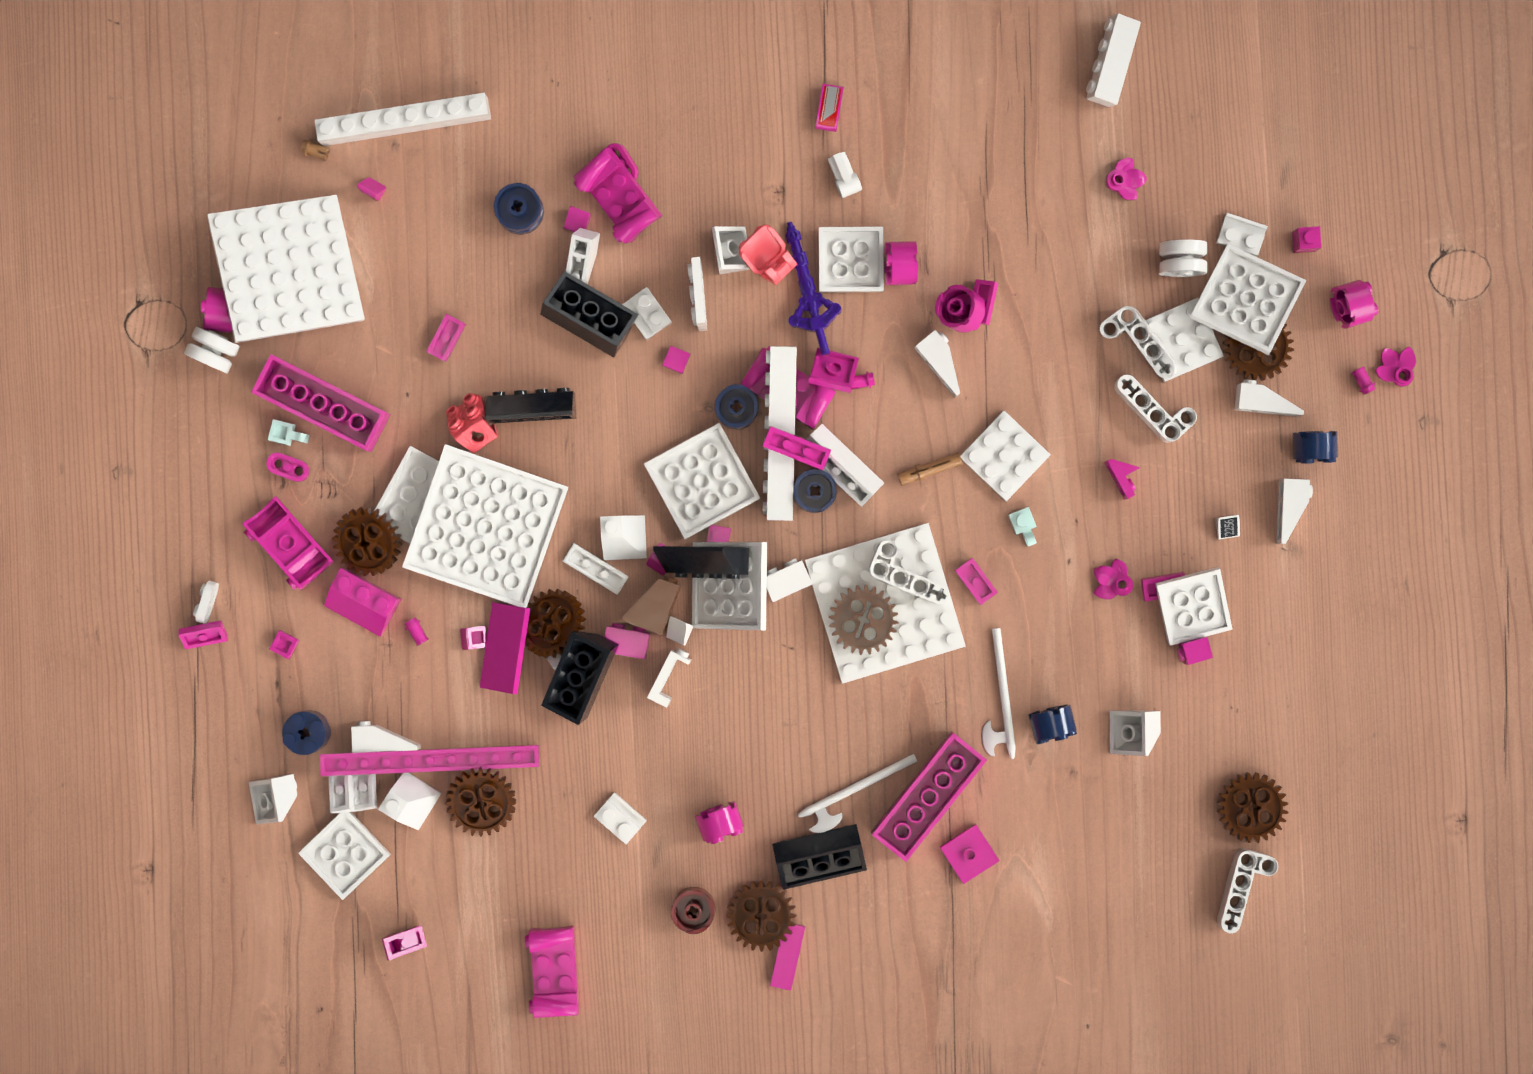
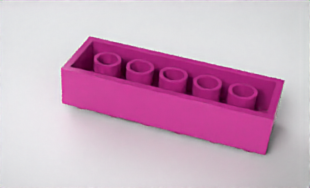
(320, 403)
(928, 796)

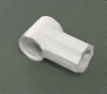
(846, 180)

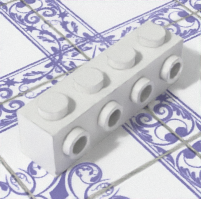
(1112, 60)
(846, 467)

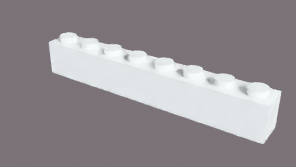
(403, 119)
(781, 416)

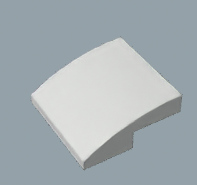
(352, 793)

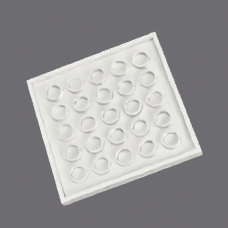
(285, 268)
(485, 526)
(923, 626)

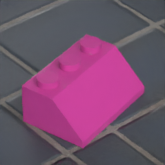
(361, 601)

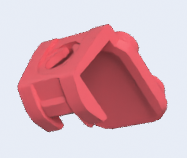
(766, 254)
(470, 418)

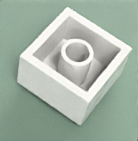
(787, 580)

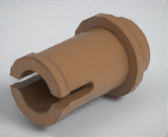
(313, 149)

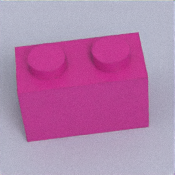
(631, 642)

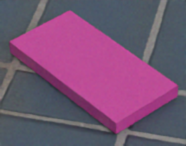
(504, 648)

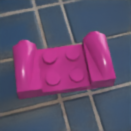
(617, 195)
(810, 398)
(287, 544)
(553, 972)

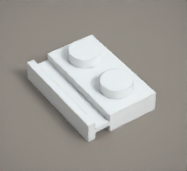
(1241, 234)
(651, 315)
(620, 818)

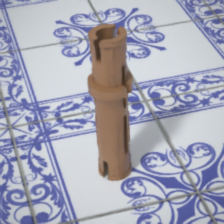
(923, 471)

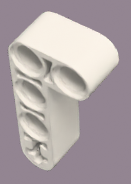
(1144, 344)
(1152, 405)
(910, 577)
(1242, 891)

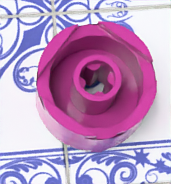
(901, 263)
(1353, 303)
(960, 308)
(215, 311)
(719, 822)

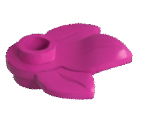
(1128, 178)
(1394, 364)
(1109, 579)

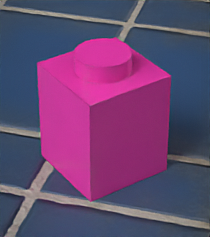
(1306, 239)
(1194, 651)

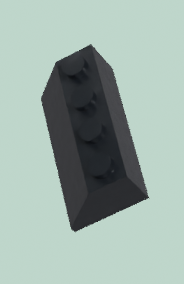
(588, 314)
(531, 407)
(703, 561)
(579, 675)
(819, 856)

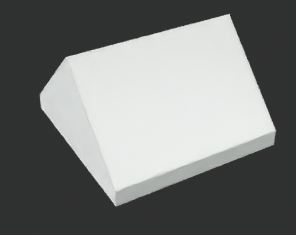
(727, 248)

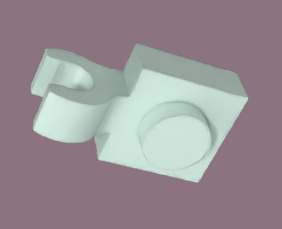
(284, 433)
(1023, 522)

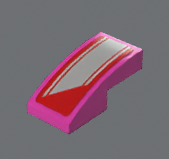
(829, 107)

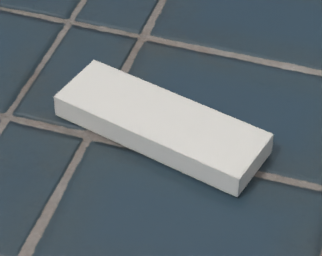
(595, 569)

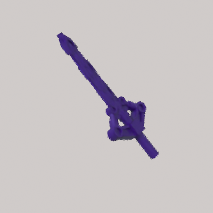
(811, 300)

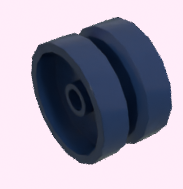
(516, 196)

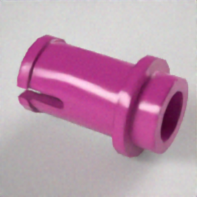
(863, 381)
(1363, 381)
(416, 631)

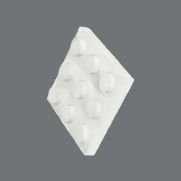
(851, 259)
(697, 294)
(1185, 339)
(1005, 456)
(1193, 606)
(344, 854)

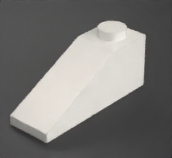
(582, 254)
(938, 357)
(1260, 399)
(1292, 501)
(378, 739)

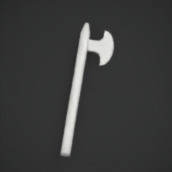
(989, 737)
(826, 821)

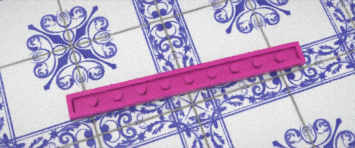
(429, 760)

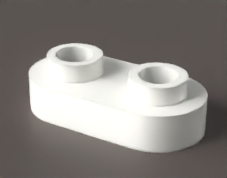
(203, 609)

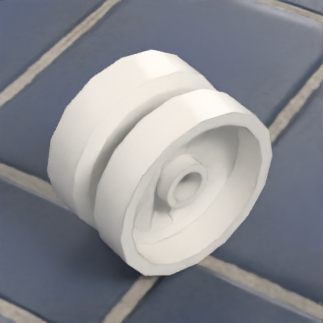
(1183, 258)
(211, 349)

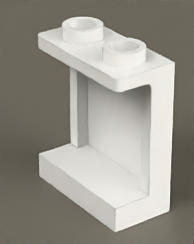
(655, 693)

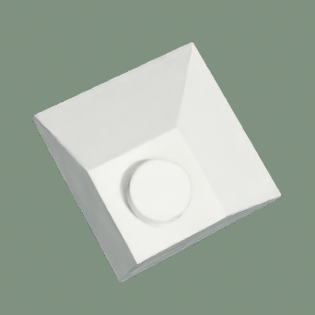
(623, 537)
(1133, 731)
(272, 798)
(410, 801)

